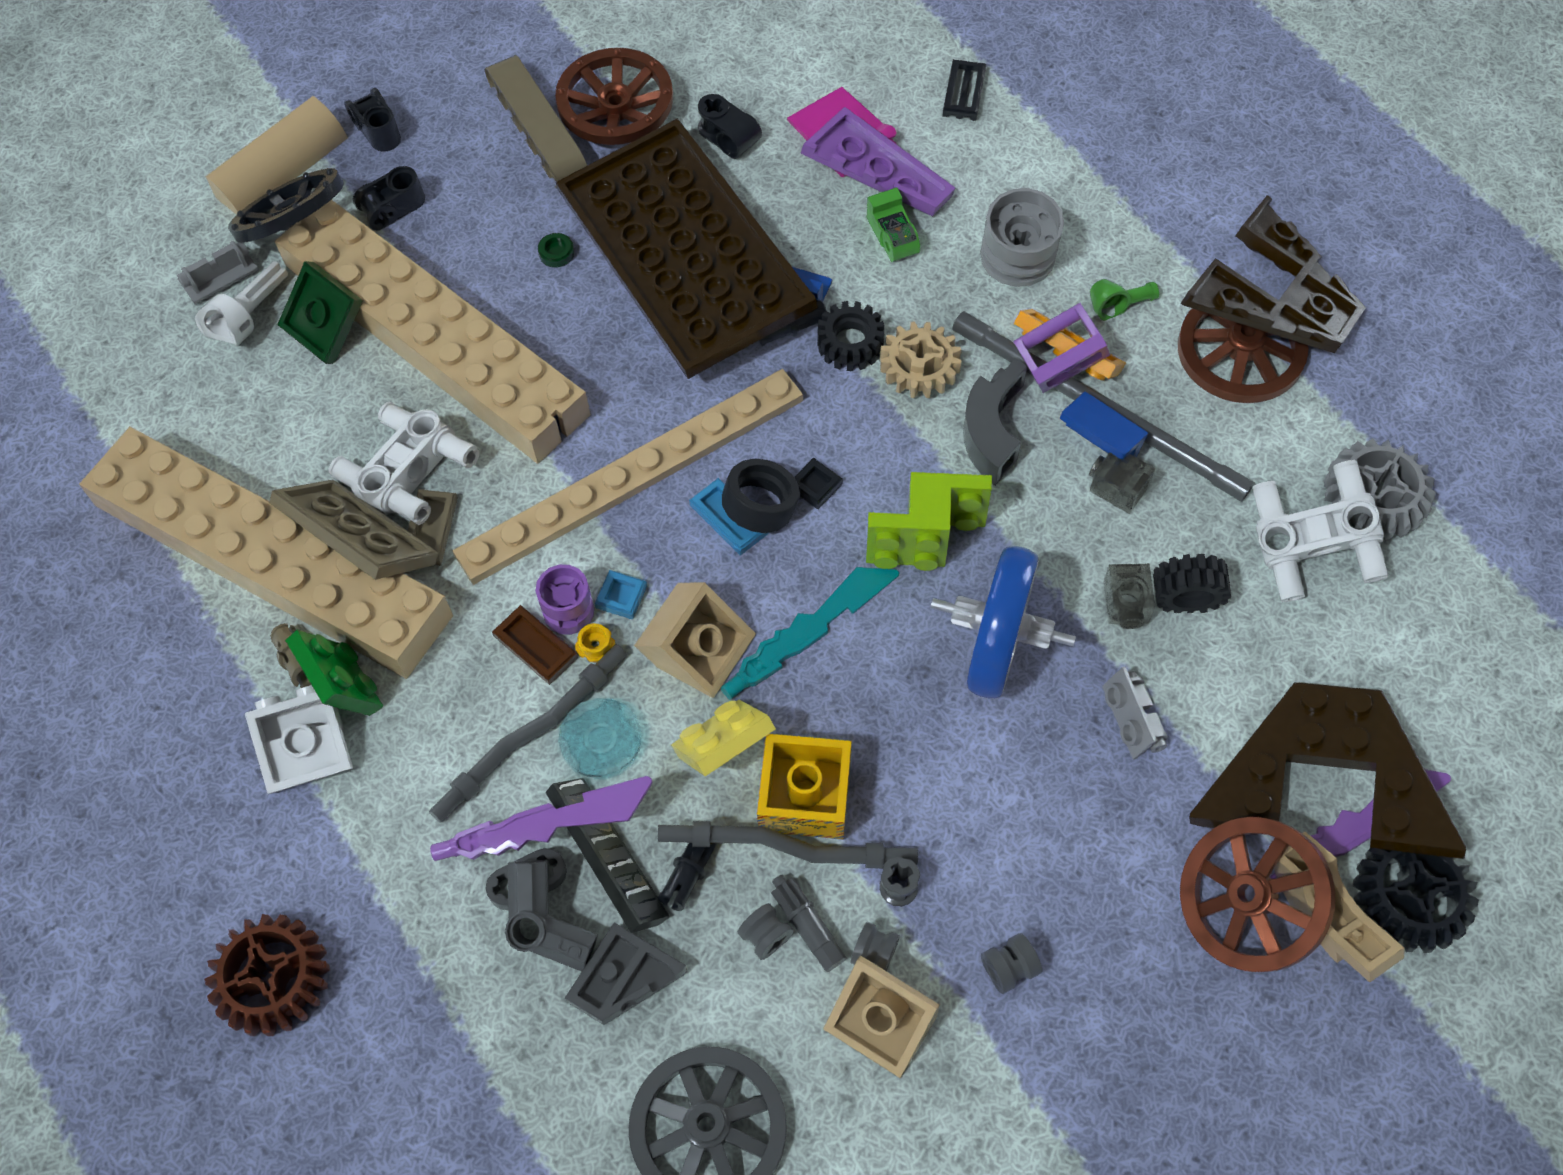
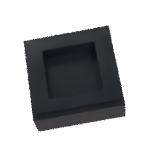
(817, 483)

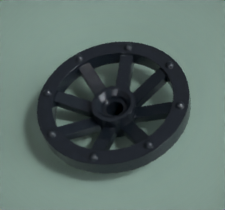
(286, 207)

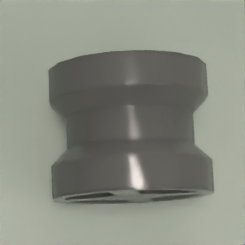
(765, 931)
(875, 946)

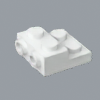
(297, 740)

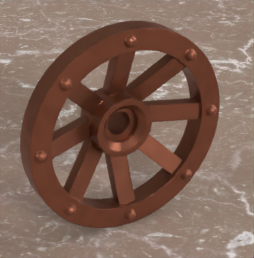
(614, 99)
(1242, 345)
(1265, 894)

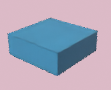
(620, 594)

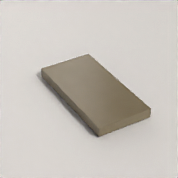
(353, 528)

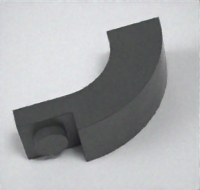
(985, 438)

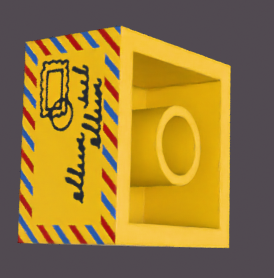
(804, 786)

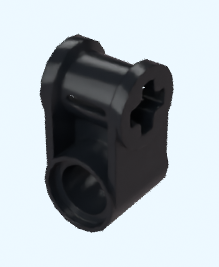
(374, 120)
(727, 125)
(392, 197)

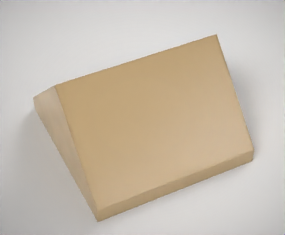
(881, 1017)

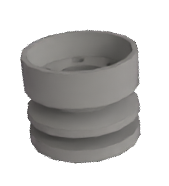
(1021, 237)

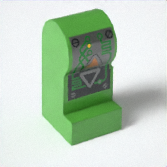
(892, 224)

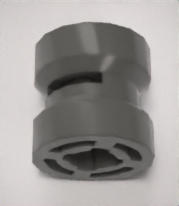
(1011, 963)

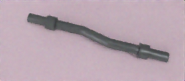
(467, 784)
(702, 834)

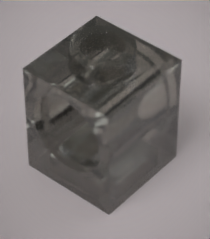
(1121, 480)
(1132, 581)

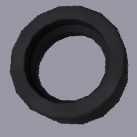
(752, 514)

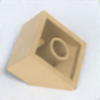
(696, 637)

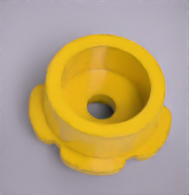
(587, 636)

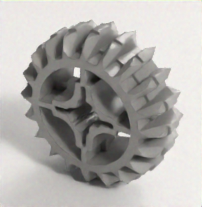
(1406, 488)

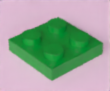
(334, 673)

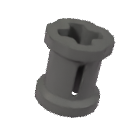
(903, 869)

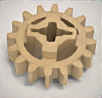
(920, 359)

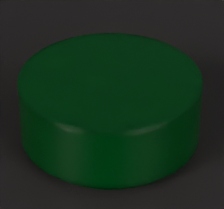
(556, 250)

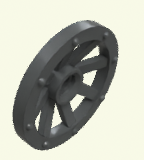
(722, 1132)

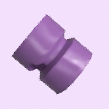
(565, 599)

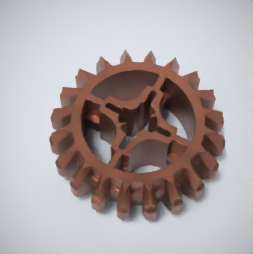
(231, 985)

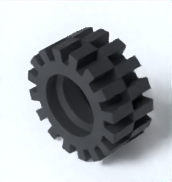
(850, 318)
(1192, 584)

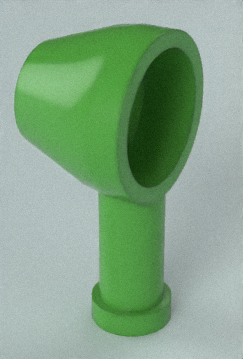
(1107, 293)

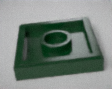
(319, 312)

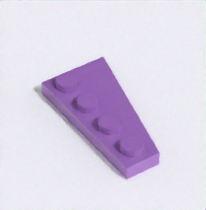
(873, 159)

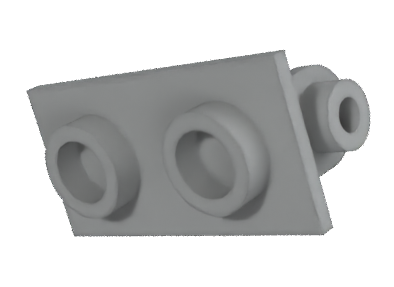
(226, 268)
(1128, 699)

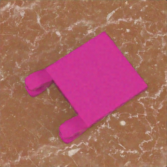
(816, 115)

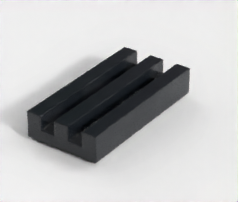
(960, 109)

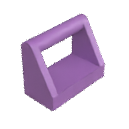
(1069, 362)

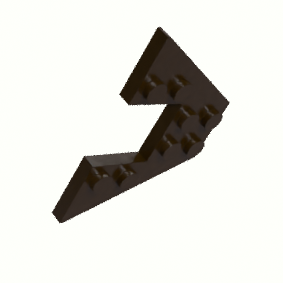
(1310, 311)
(1343, 731)

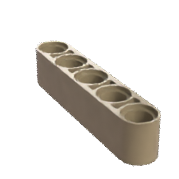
(535, 118)

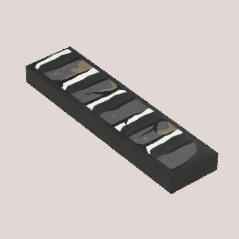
(611, 863)

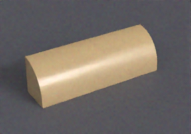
(277, 155)

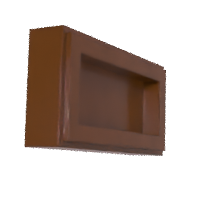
(535, 644)

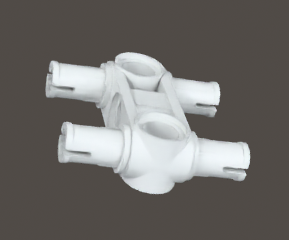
(404, 462)
(1320, 531)

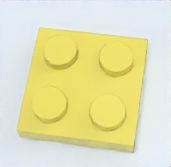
(722, 736)

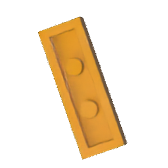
(1065, 340)

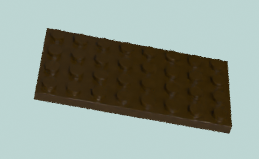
(685, 248)

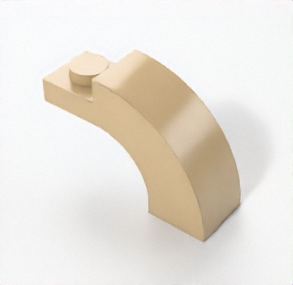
(1352, 932)

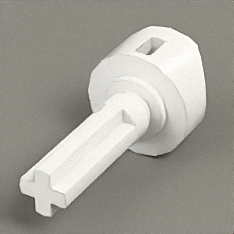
(231, 316)

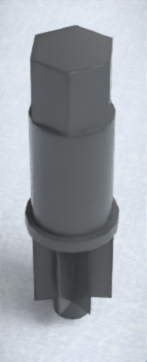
(807, 923)

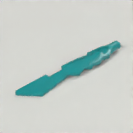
(808, 628)

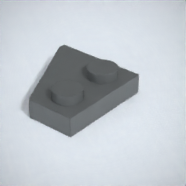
(621, 975)

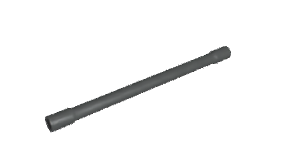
(1218, 474)

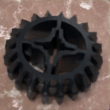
(1419, 924)

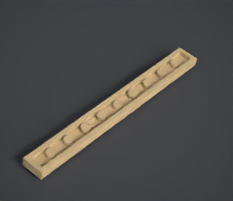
(626, 476)

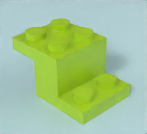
(924, 532)

